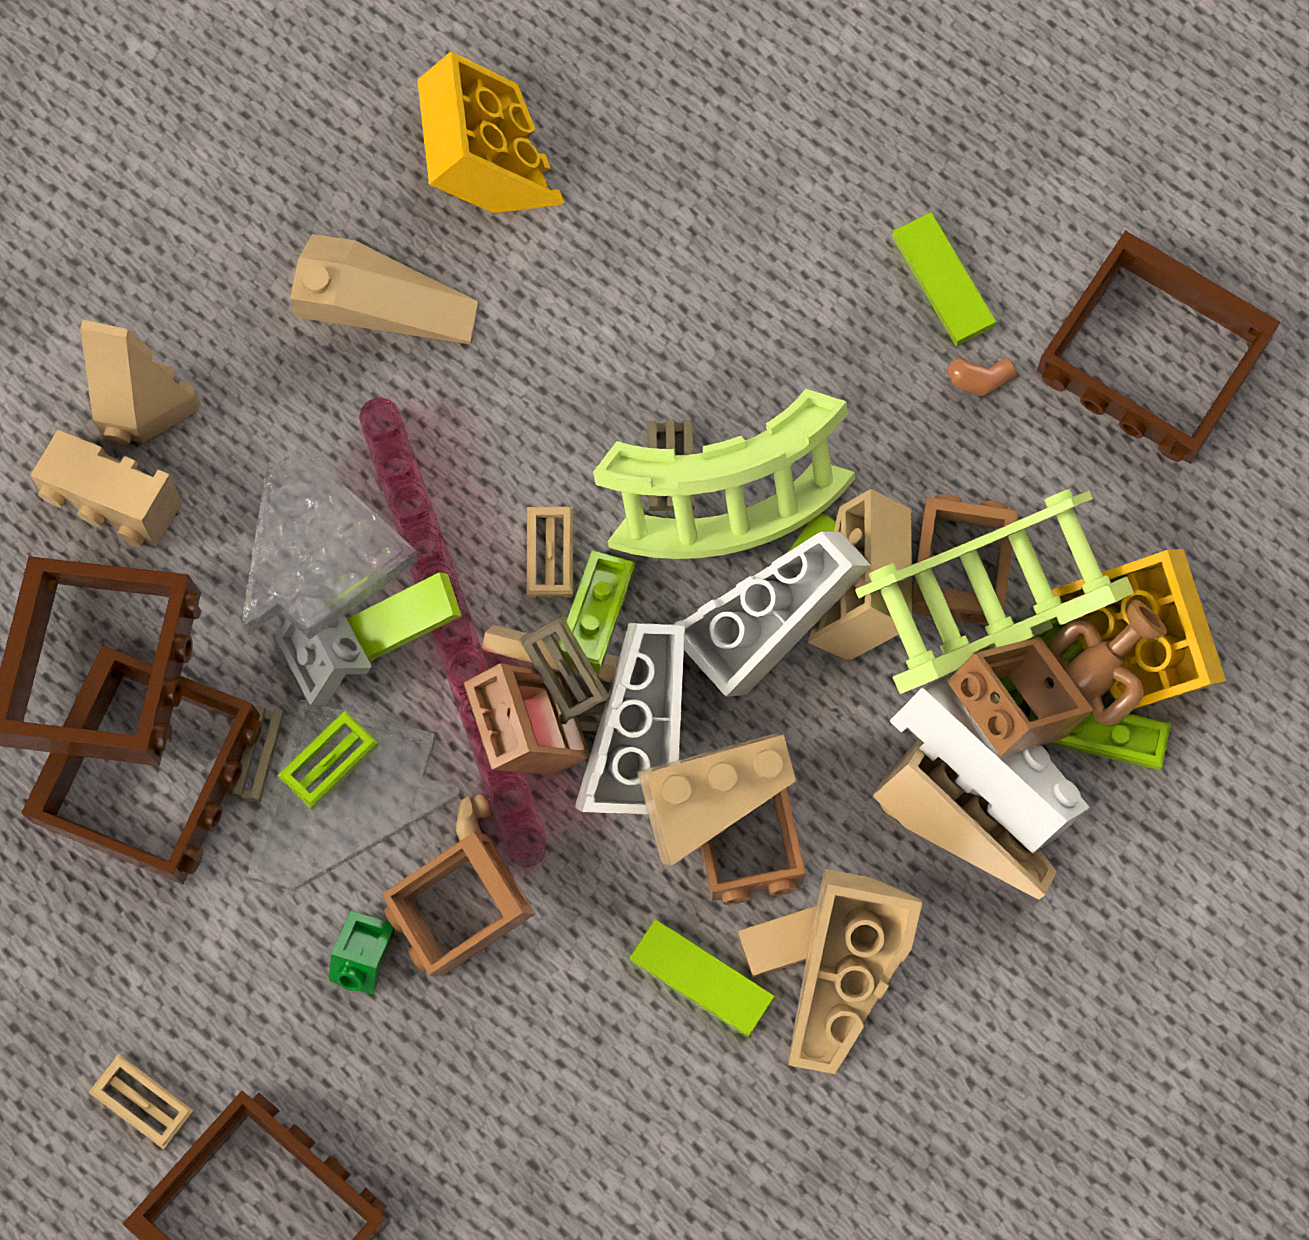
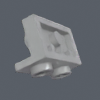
(322, 660)

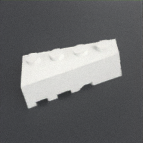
(768, 613)
(637, 721)
(1022, 788)

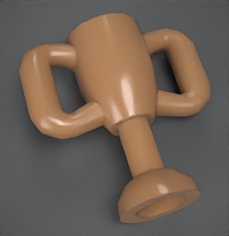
(1102, 663)

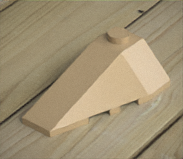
(366, 289)

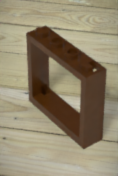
(1191, 290)
(26, 643)
(88, 714)
(293, 1140)

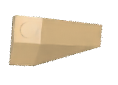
(128, 390)
(935, 807)
(853, 951)

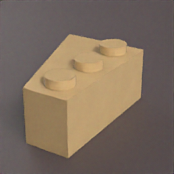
(106, 489)
(883, 536)
(711, 791)

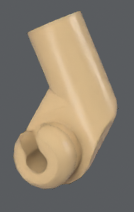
(469, 813)

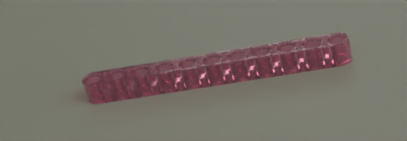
(456, 650)

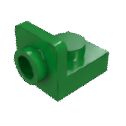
(360, 952)

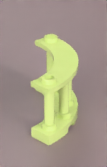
(727, 467)
(1001, 629)

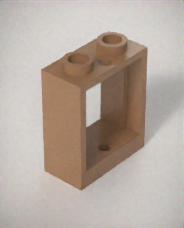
(964, 605)
(1029, 668)
(506, 729)
(497, 880)
(777, 882)

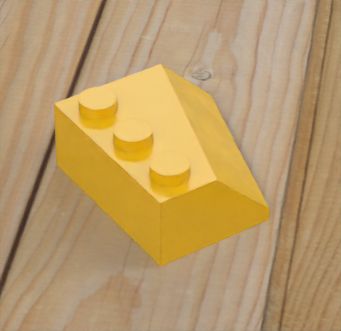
(480, 139)
(1180, 659)

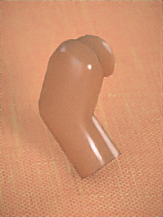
(978, 379)

